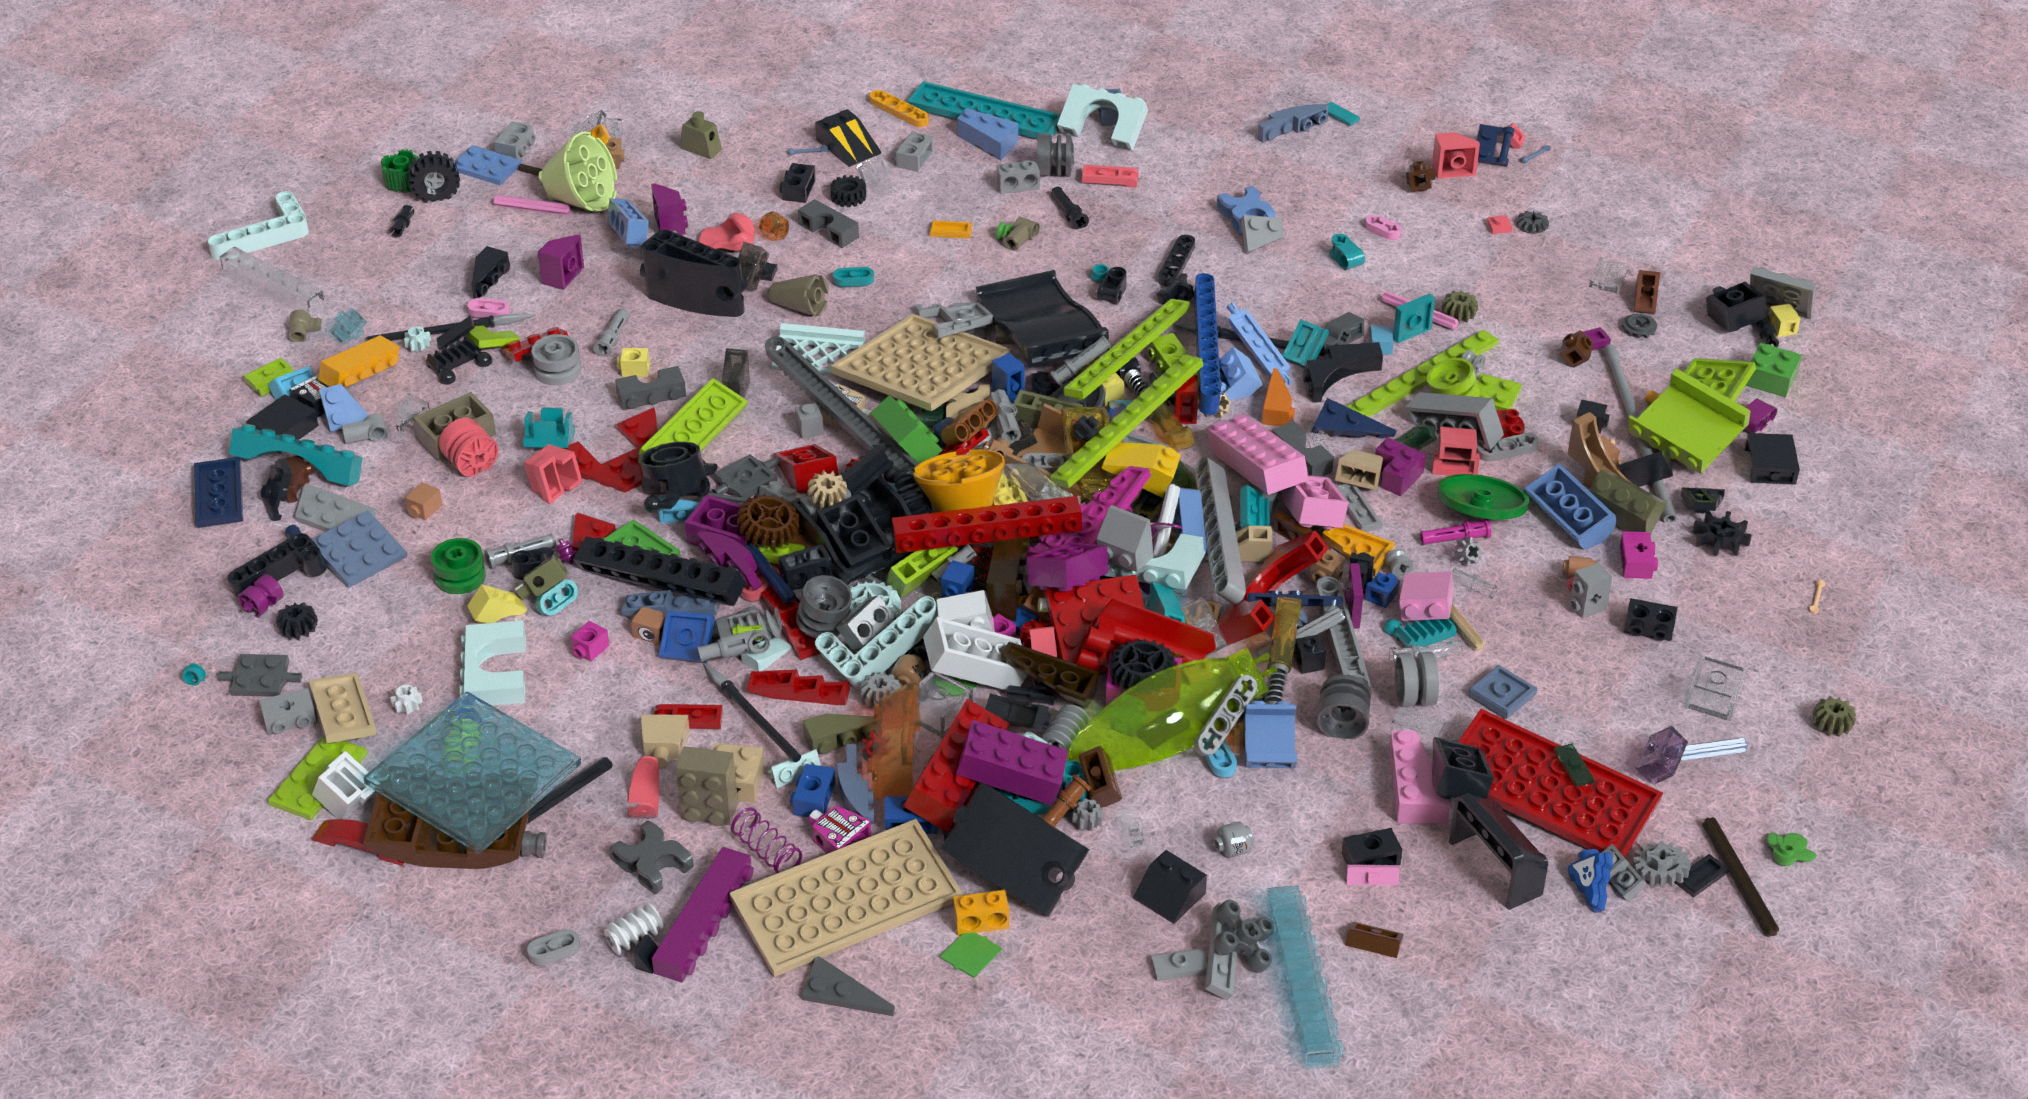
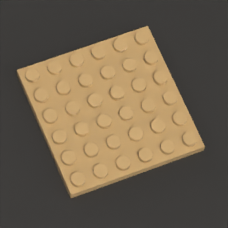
(917, 364)

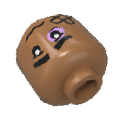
(909, 669)

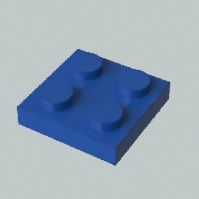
(684, 634)

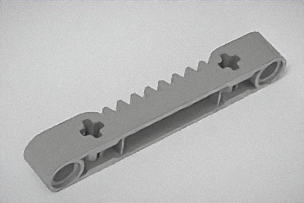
(1342, 636)

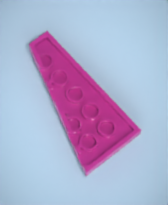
(1119, 494)

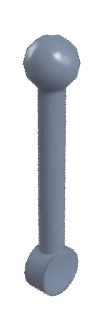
(823, 148)
(1524, 159)

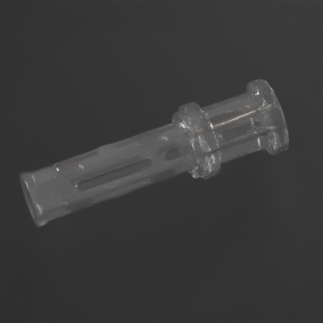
(1439, 650)

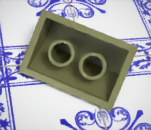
(1633, 506)

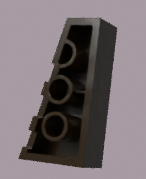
(1006, 576)

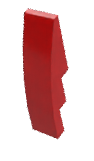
(801, 643)
(792, 687)

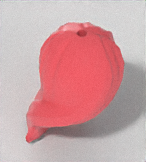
(731, 234)

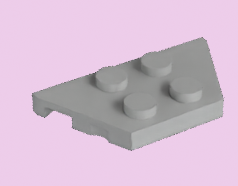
(327, 510)

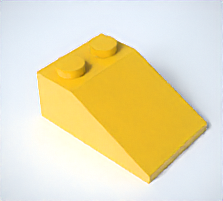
(1159, 459)

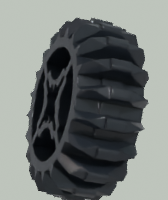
(911, 492)
(1138, 661)

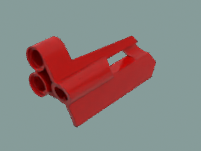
(1127, 621)

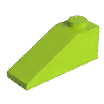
(917, 568)

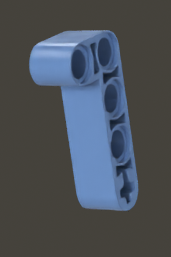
(1190, 515)

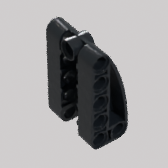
(692, 275)
(1014, 848)

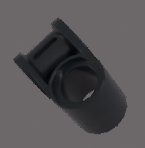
(1113, 285)
(525, 561)

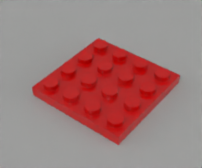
(1075, 610)

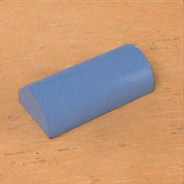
(1572, 507)

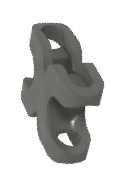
(651, 856)

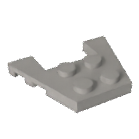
(959, 317)

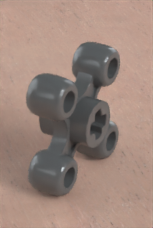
(1243, 936)

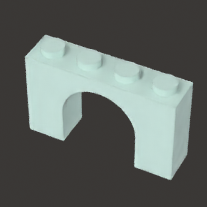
(1084, 100)
(1171, 569)
(487, 641)

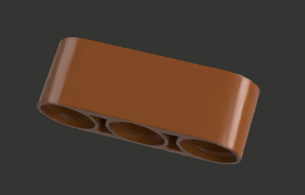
(969, 422)

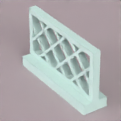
(821, 338)

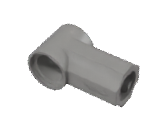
(371, 428)

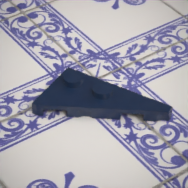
(1349, 422)
(1270, 598)

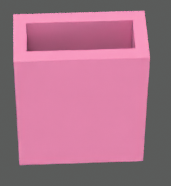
(1426, 596)

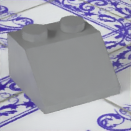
(1126, 538)

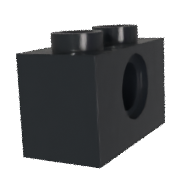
(1372, 848)

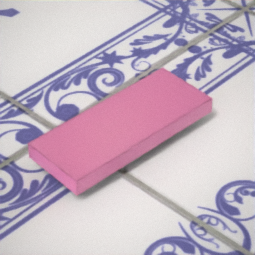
(1372, 875)

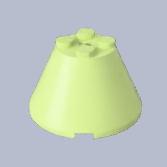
(581, 174)

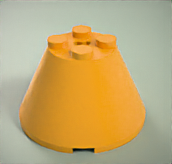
(960, 480)

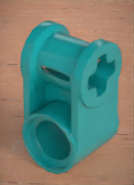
(1346, 252)

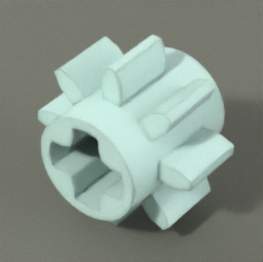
(417, 338)

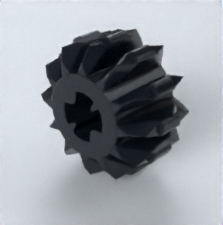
(296, 620)

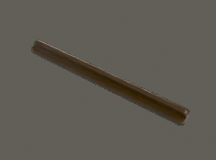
(1740, 877)

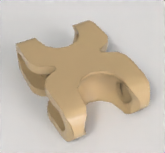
(962, 401)

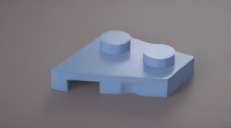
(340, 407)

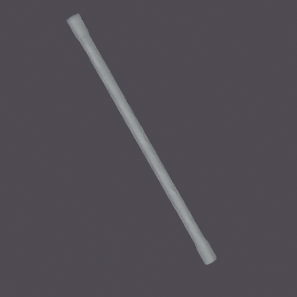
(1614, 361)

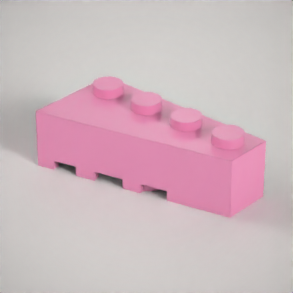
(1412, 781)

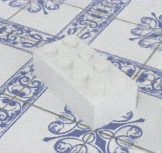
(970, 654)

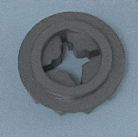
(1540, 223)
(1646, 327)

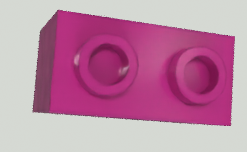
(1637, 555)

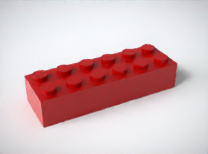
(939, 789)

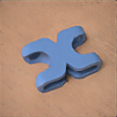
(1247, 205)

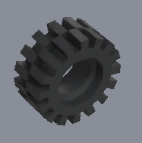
(848, 191)

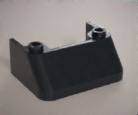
(1486, 819)

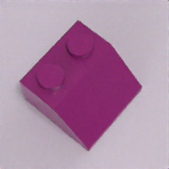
(669, 209)
(561, 261)

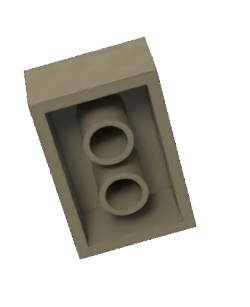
(432, 422)
(707, 785)

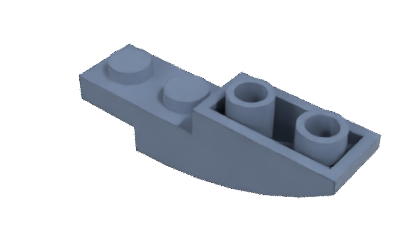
(1293, 118)
(664, 601)
(852, 787)

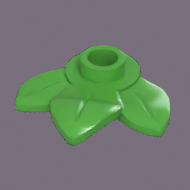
(1790, 848)

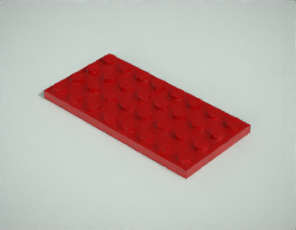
(1537, 787)

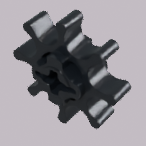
(1722, 533)

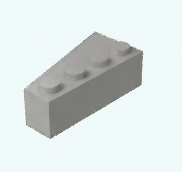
(1457, 412)

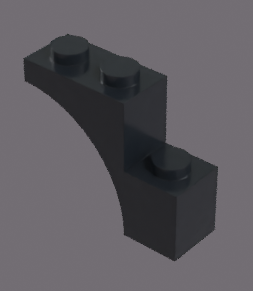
(1019, 714)

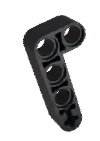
(280, 562)

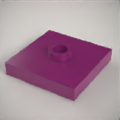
(1354, 595)

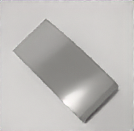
(1624, 875)

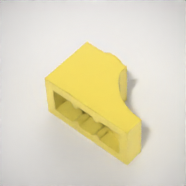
(494, 604)

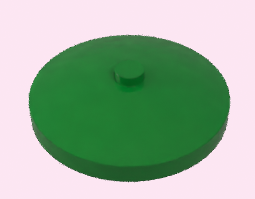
(1483, 496)

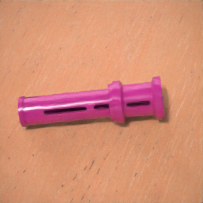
(1466, 529)

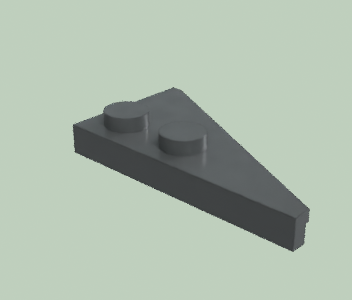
(834, 987)

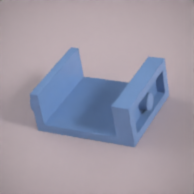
(1270, 735)

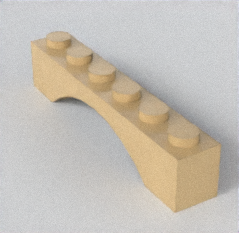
(1253, 543)

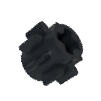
(1085, 428)

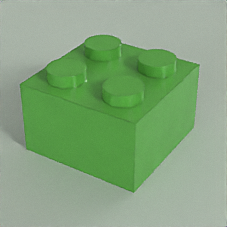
(1774, 369)

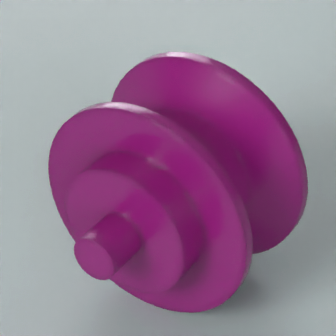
(565, 551)

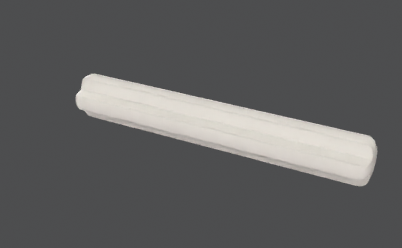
(1166, 516)

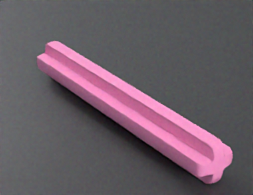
(532, 205)
(1438, 317)

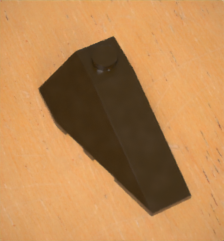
(1060, 676)

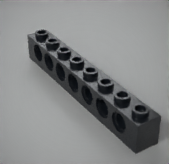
(660, 570)

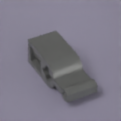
(1344, 330)

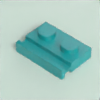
(1305, 343)
(1253, 508)

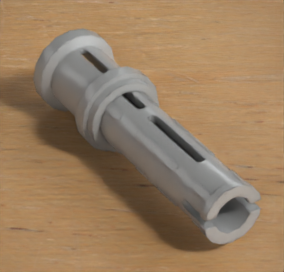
(609, 337)
(1072, 366)
(503, 554)

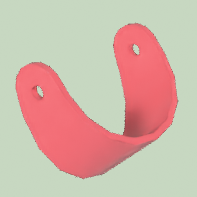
(644, 788)

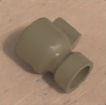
(300, 323)

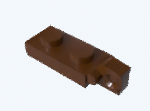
(1291, 529)

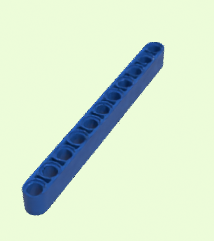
(1207, 344)

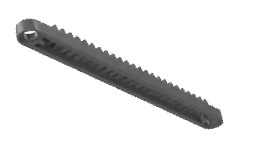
(834, 401)

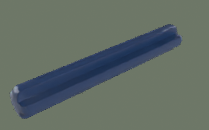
(771, 575)

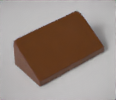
(1374, 939)

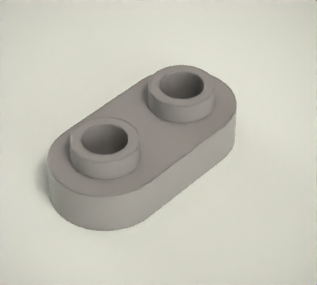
(553, 947)

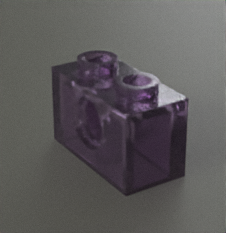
(1662, 755)

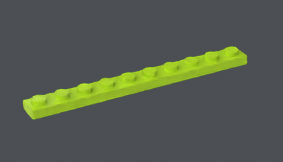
(1126, 349)
(1417, 377)
(1126, 421)

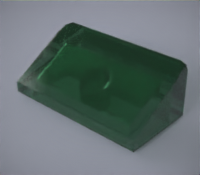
(1418, 437)

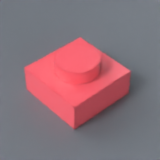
(1518, 138)
(1499, 224)

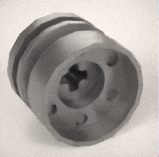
(1054, 154)
(823, 605)
(1344, 707)

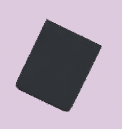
(644, 953)

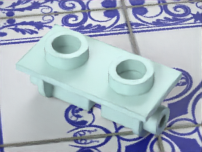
(787, 771)

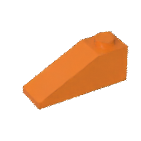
(1278, 402)

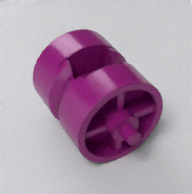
(263, 593)

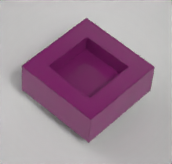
(1598, 338)

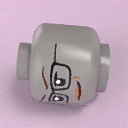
(1233, 839)

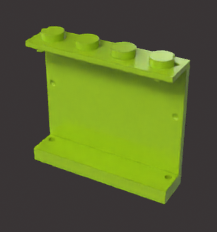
(1690, 422)

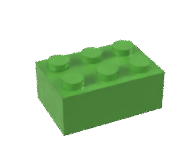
(907, 429)

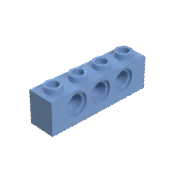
(627, 222)

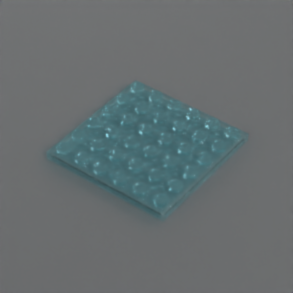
(472, 771)

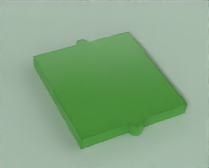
(971, 953)

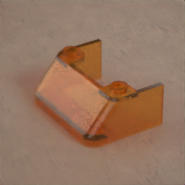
(894, 742)

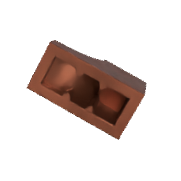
(1646, 291)
(300, 476)

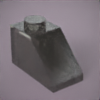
(736, 371)

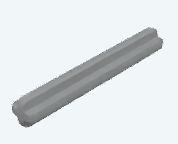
(1314, 627)

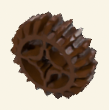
(767, 527)

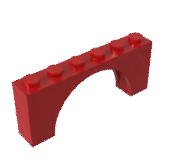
(1286, 560)

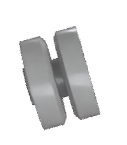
(556, 359)
(1416, 679)

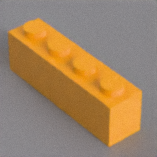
(359, 362)

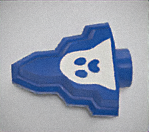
(1591, 876)

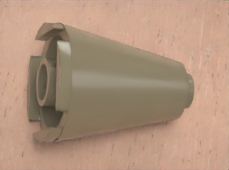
(801, 294)

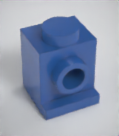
(1384, 584)

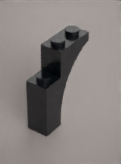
(1338, 364)

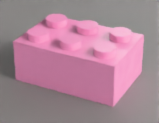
(1316, 503)

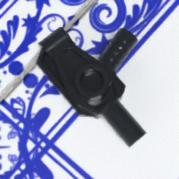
(1042, 384)

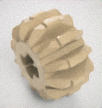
(827, 489)

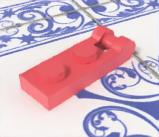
(1110, 175)

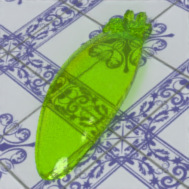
(1167, 710)

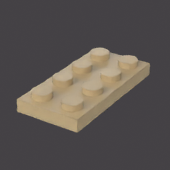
(342, 708)

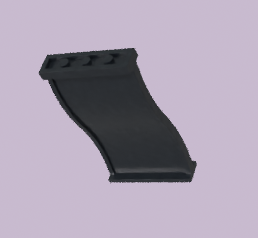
(1041, 317)

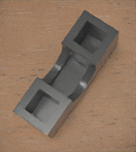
(840, 228)
(635, 393)
(1318, 459)

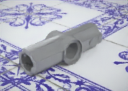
(1005, 418)

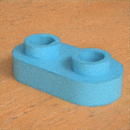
(1222, 761)

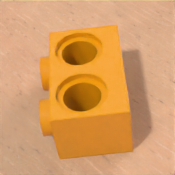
(981, 912)

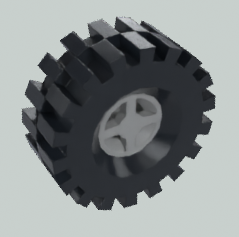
(435, 187)

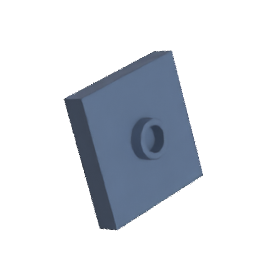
(1502, 691)

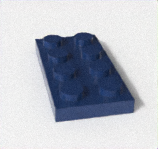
(218, 492)

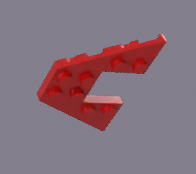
(623, 471)

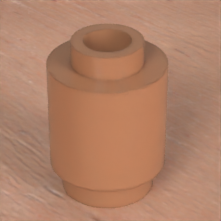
(1575, 563)

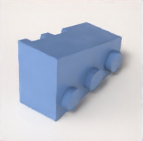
(988, 132)

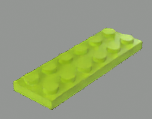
(701, 417)

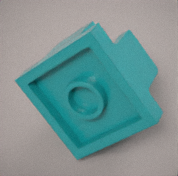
(551, 430)

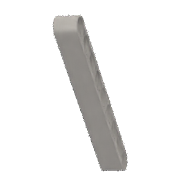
(1220, 531)

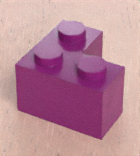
(1399, 465)

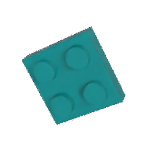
(1413, 318)

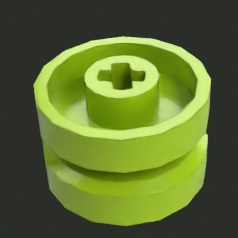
(1453, 377)

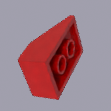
(803, 462)

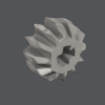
(876, 687)

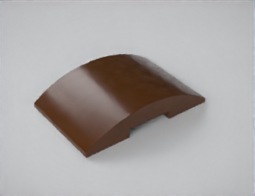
(414, 841)

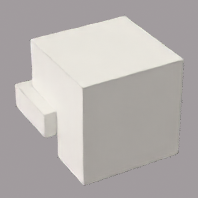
(342, 786)

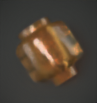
(774, 226)

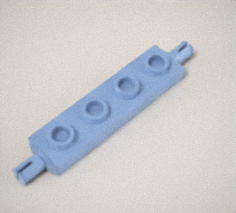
(1258, 343)

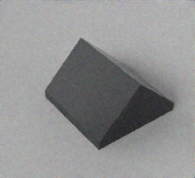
(1648, 468)

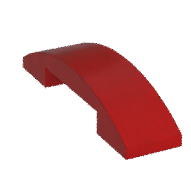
(347, 833)

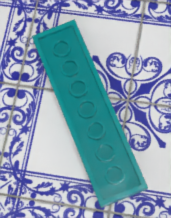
(952, 102)

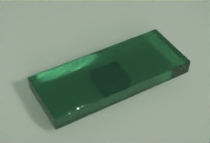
(1574, 765)

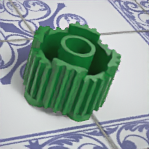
(395, 170)

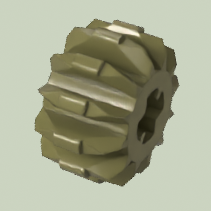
(1460, 305)
(1834, 716)

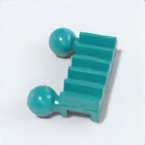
(1421, 634)

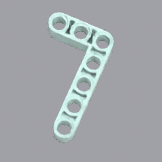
(287, 227)
(884, 648)

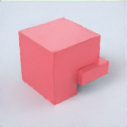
(1456, 452)
(552, 472)

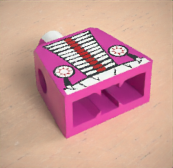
(838, 828)

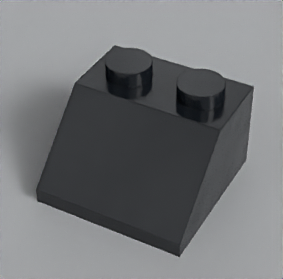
(1171, 886)

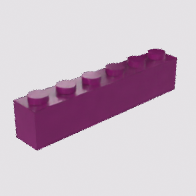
(702, 915)

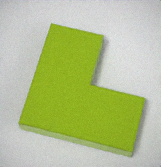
(485, 338)

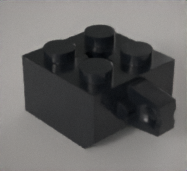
(1736, 306)

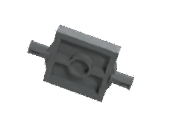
(745, 476)
(260, 675)

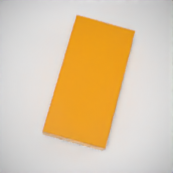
(951, 229)

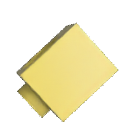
(1784, 319)
(634, 362)

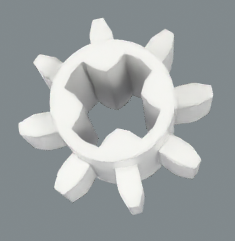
(406, 699)

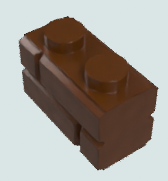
(1100, 776)

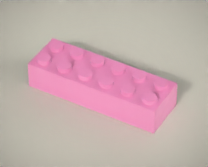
(1257, 454)

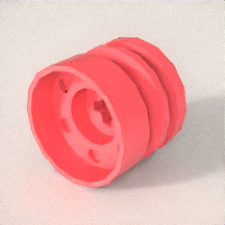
(468, 446)

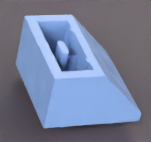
(1238, 375)

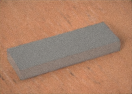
(1359, 508)

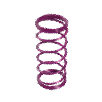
(752, 827)

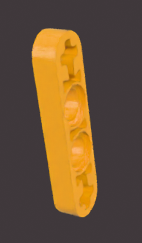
(915, 116)

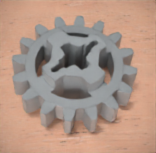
(1662, 863)

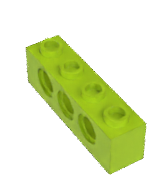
(1166, 351)

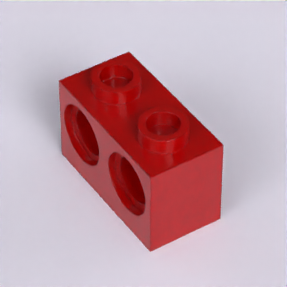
(1187, 401)

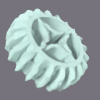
(863, 591)

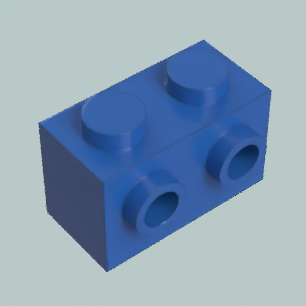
(1008, 375)

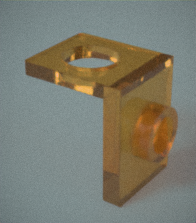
(1235, 736)

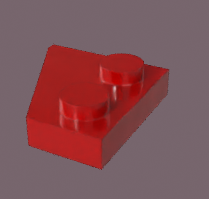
(589, 527)

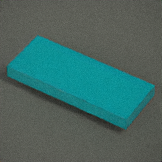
(1342, 114)

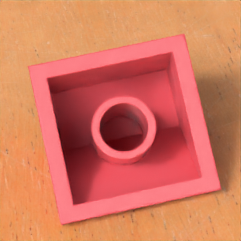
(1454, 155)

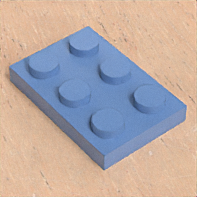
(487, 165)

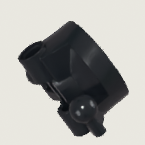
(673, 471)

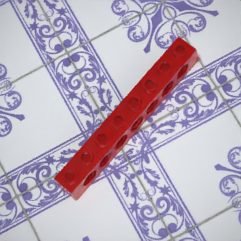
(987, 524)

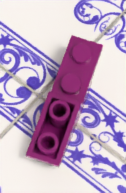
(729, 552)

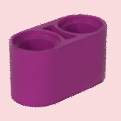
(1760, 415)

